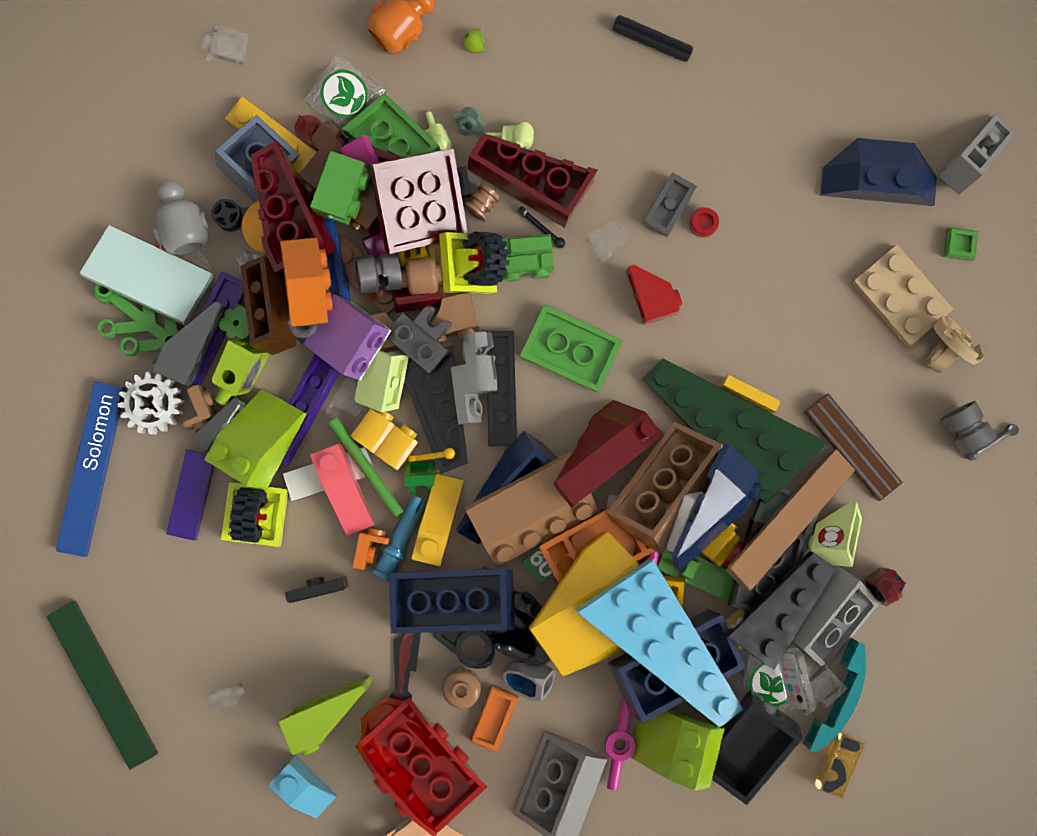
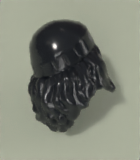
(520, 641)

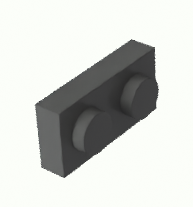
(669, 204)

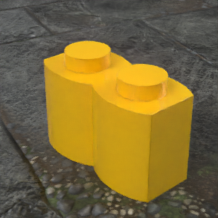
(385, 439)

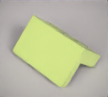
(383, 381)

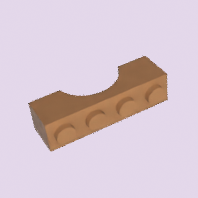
(456, 309)

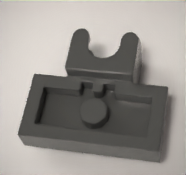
(420, 338)

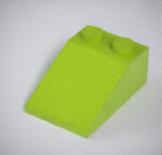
(256, 440)
(311, 722)
(679, 748)

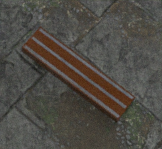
(853, 447)

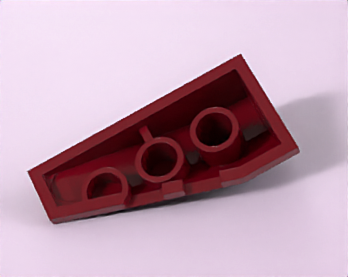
(284, 206)
(608, 444)

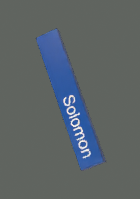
(90, 470)

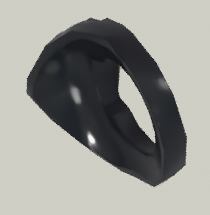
(484, 662)

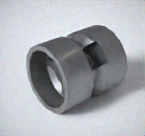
(378, 272)
(968, 427)

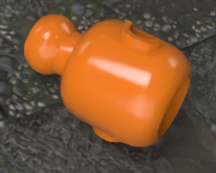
(397, 23)

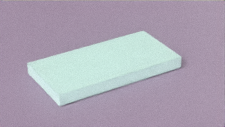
(146, 275)

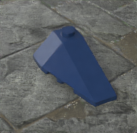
(517, 461)
(728, 496)

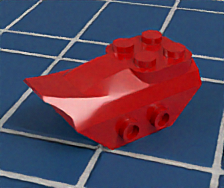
(416, 764)

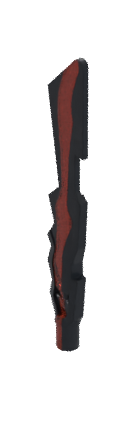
(405, 659)

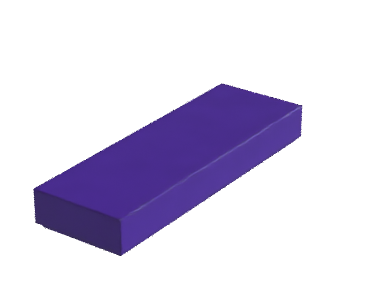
(190, 496)

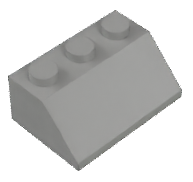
(835, 617)
(559, 786)

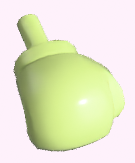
(437, 132)
(520, 134)

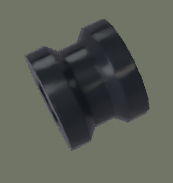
(225, 209)

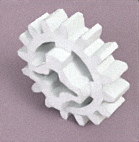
(142, 411)

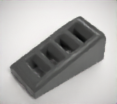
(206, 435)

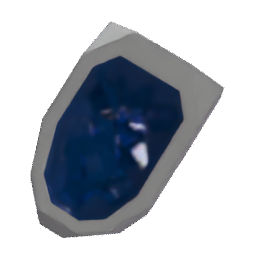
(529, 681)

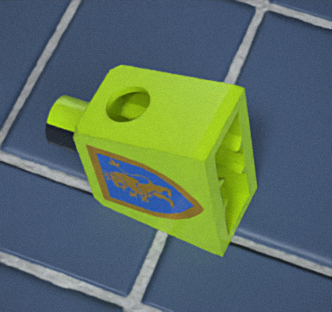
(237, 369)

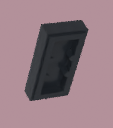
(315, 588)

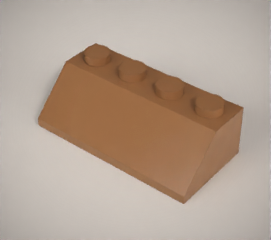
(656, 490)
(526, 513)

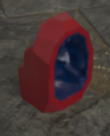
(885, 585)

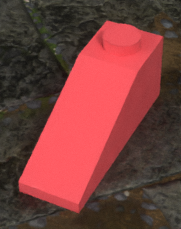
(342, 488)

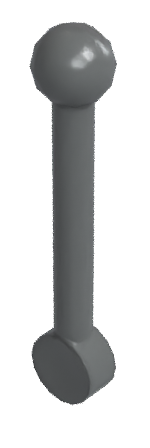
(1010, 430)

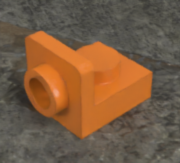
(365, 551)

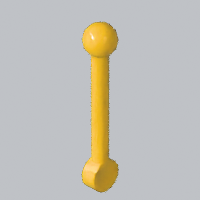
(448, 453)

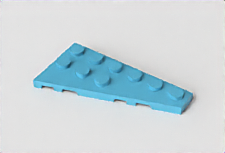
(653, 628)

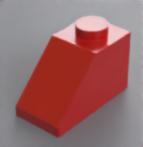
(653, 295)

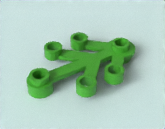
(143, 322)

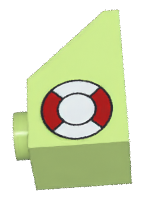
(837, 536)

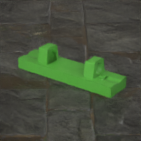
(700, 574)

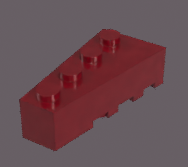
(531, 177)

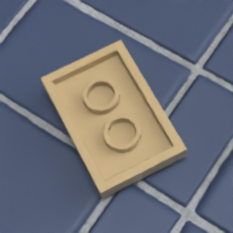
(902, 295)

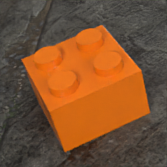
(306, 281)

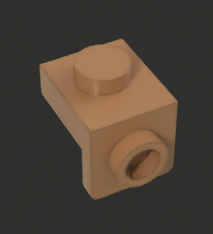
(203, 404)

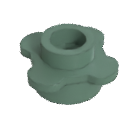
(469, 121)

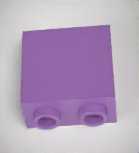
(348, 338)

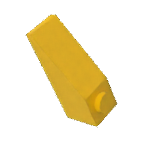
(438, 520)

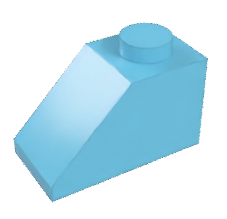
(302, 788)

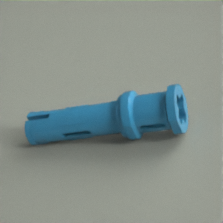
(394, 551)

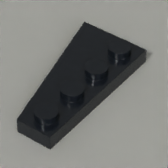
(436, 409)

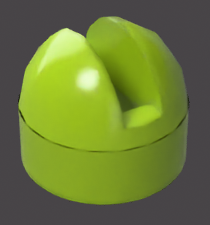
(474, 41)

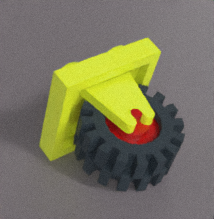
(472, 262)
(254, 515)

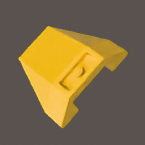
(564, 633)

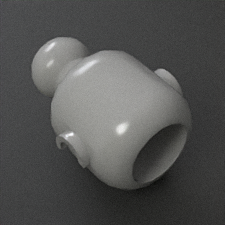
(179, 221)

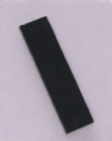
(502, 403)

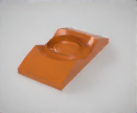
(564, 548)

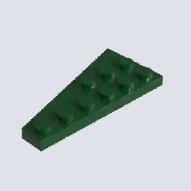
(759, 436)

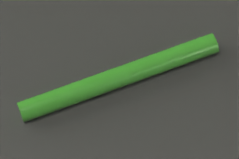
(365, 466)

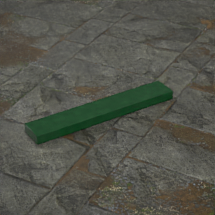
(102, 684)

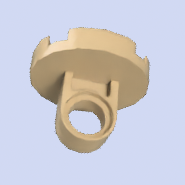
(954, 344)

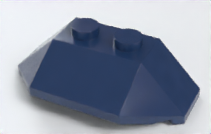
(880, 173)

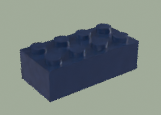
(452, 601)
(649, 695)

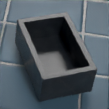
(754, 746)

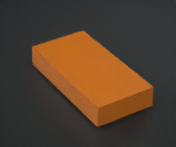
(494, 718)

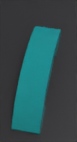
(823, 732)

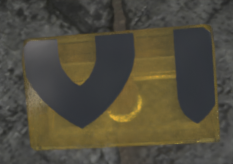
(839, 765)

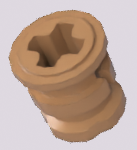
(482, 202)

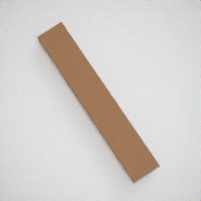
(790, 520)

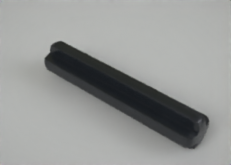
(652, 38)

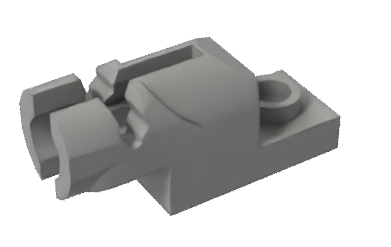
(474, 377)

